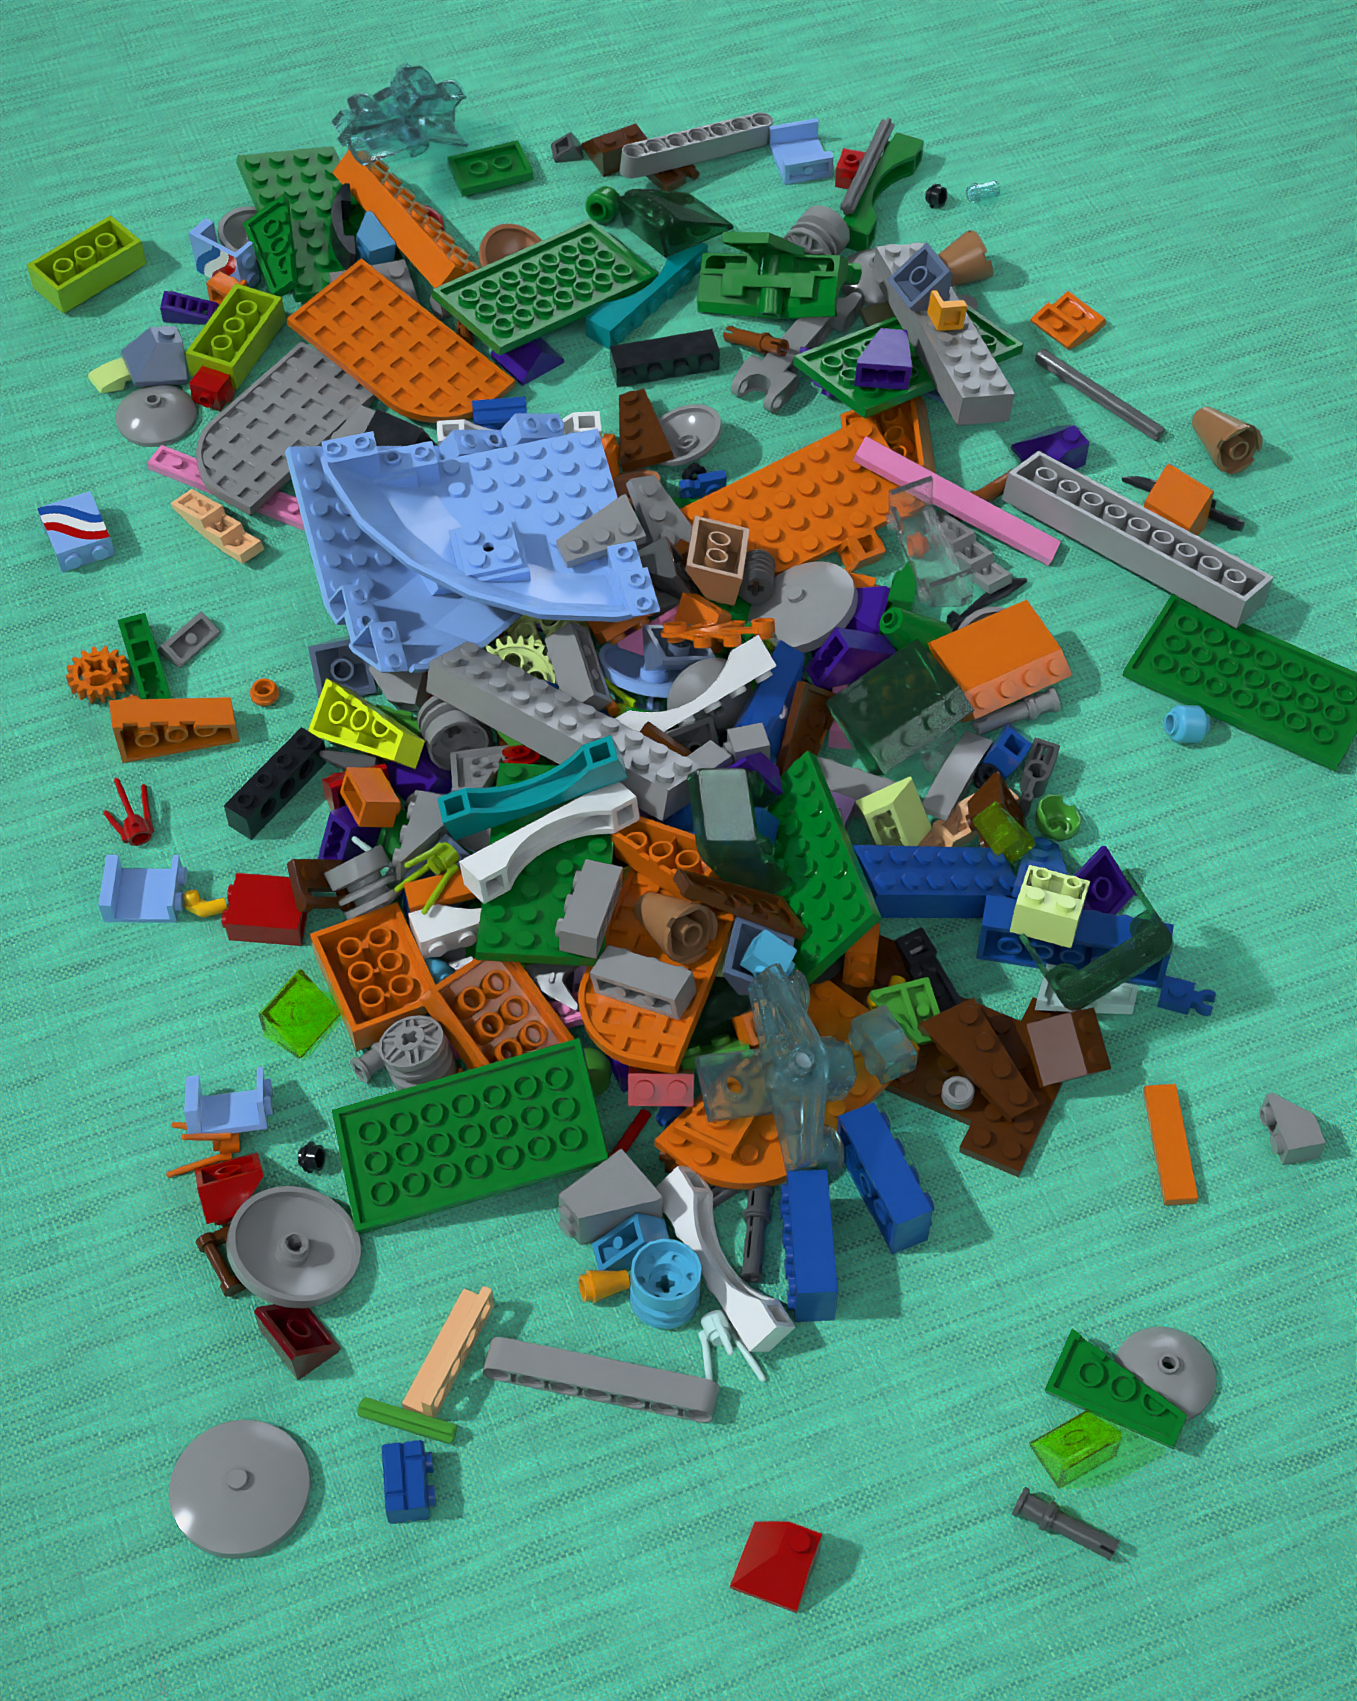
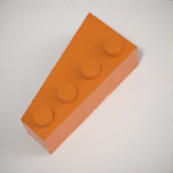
(171, 725)
(658, 853)

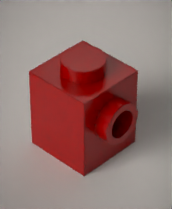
(847, 167)
(211, 388)

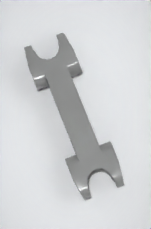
(777, 374)

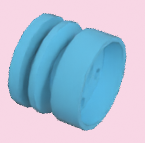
(670, 1268)

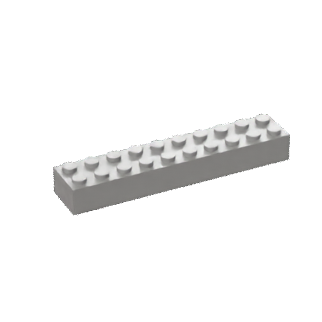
(953, 358)
(1137, 539)
(556, 723)

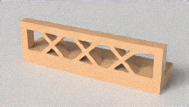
(449, 1352)

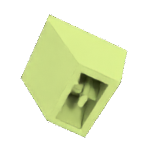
(895, 815)
(1049, 906)

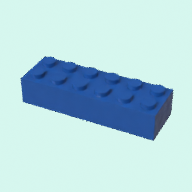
(933, 879)
(1094, 937)

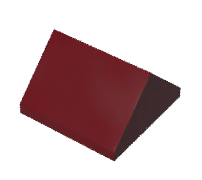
(296, 1337)

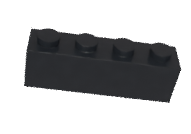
(664, 358)

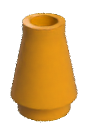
(601, 1284)

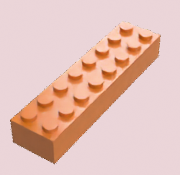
(405, 220)

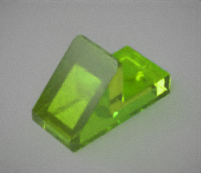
(1003, 832)

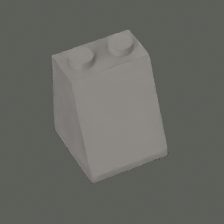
(606, 1199)

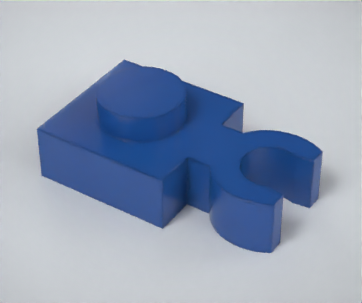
(704, 485)
(1180, 996)

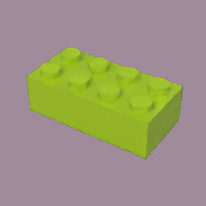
(86, 264)
(237, 333)

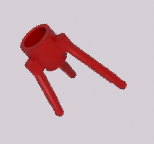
(135, 828)

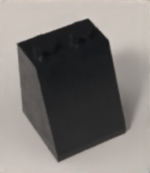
(394, 431)

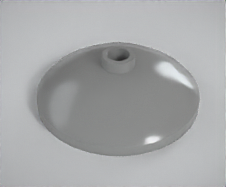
(231, 228)
(867, 284)
(156, 415)
(690, 432)
(695, 681)
(1193, 1373)

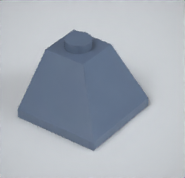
(156, 357)
(338, 663)

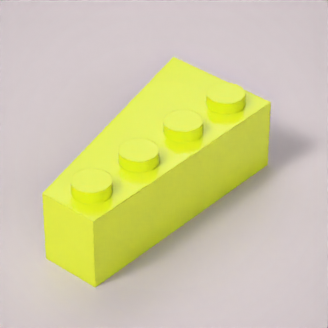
(357, 724)

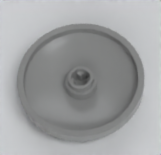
(809, 604)
(293, 1247)
(240, 1489)

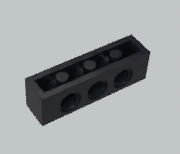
(275, 783)

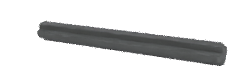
(867, 166)
(1099, 394)

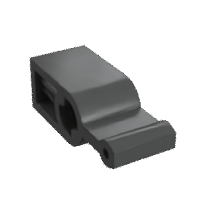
(1037, 772)

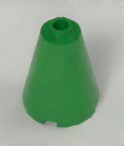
(905, 626)

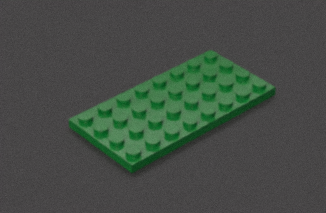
(311, 187)
(543, 286)
(836, 361)
(1250, 681)
(828, 882)
(524, 919)
(469, 1136)

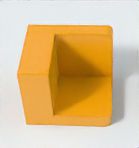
(946, 314)

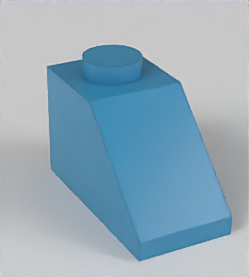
(374, 242)
(620, 1245)

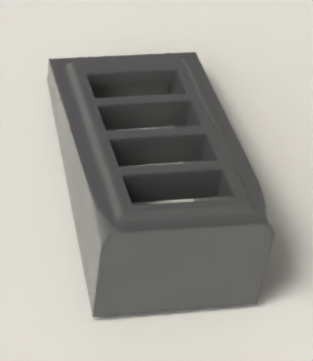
(344, 759)

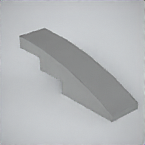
(973, 555)
(956, 775)

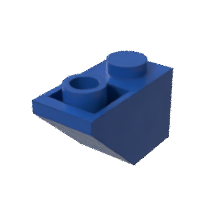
(1008, 750)

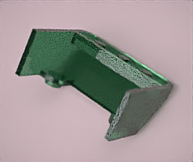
(728, 829)
(1147, 946)

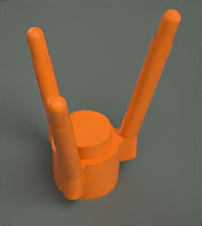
(223, 1142)

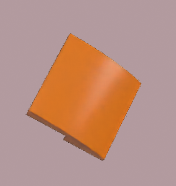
(1068, 320)

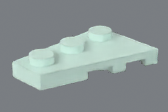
(1118, 1001)

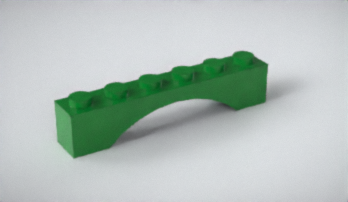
(898, 161)

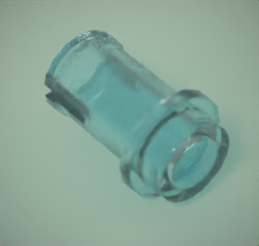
(976, 192)

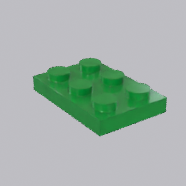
(490, 168)

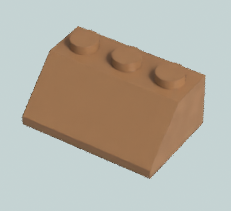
(717, 558)

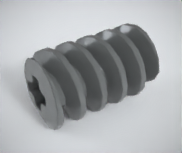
(758, 577)

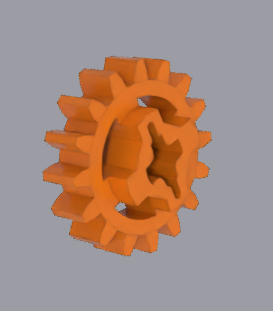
(98, 674)

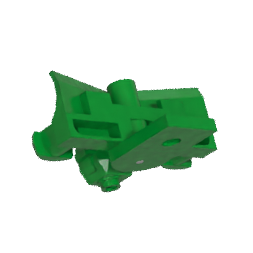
(790, 281)

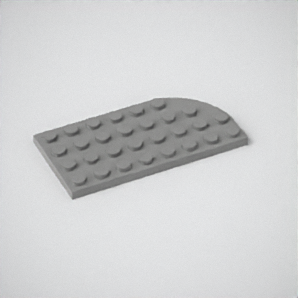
(289, 405)

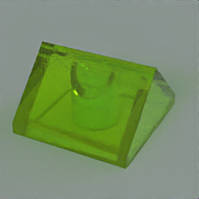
(297, 1015)
(1076, 1447)

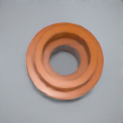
(264, 692)

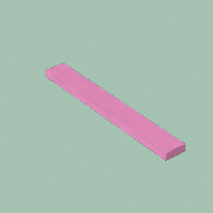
(185, 470)
(959, 502)

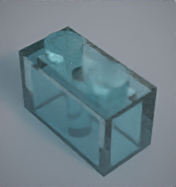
(882, 1044)

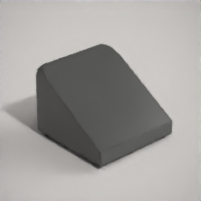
(567, 149)

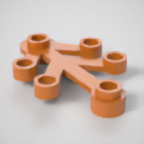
(730, 632)

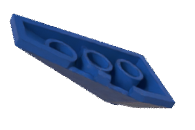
(773, 697)

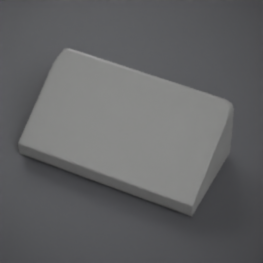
(189, 640)

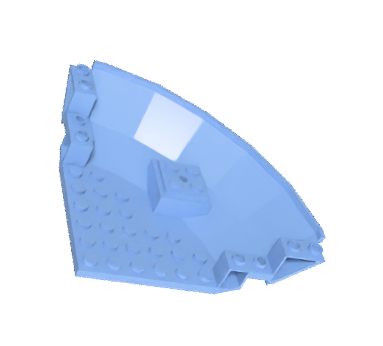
(504, 498)
(390, 611)

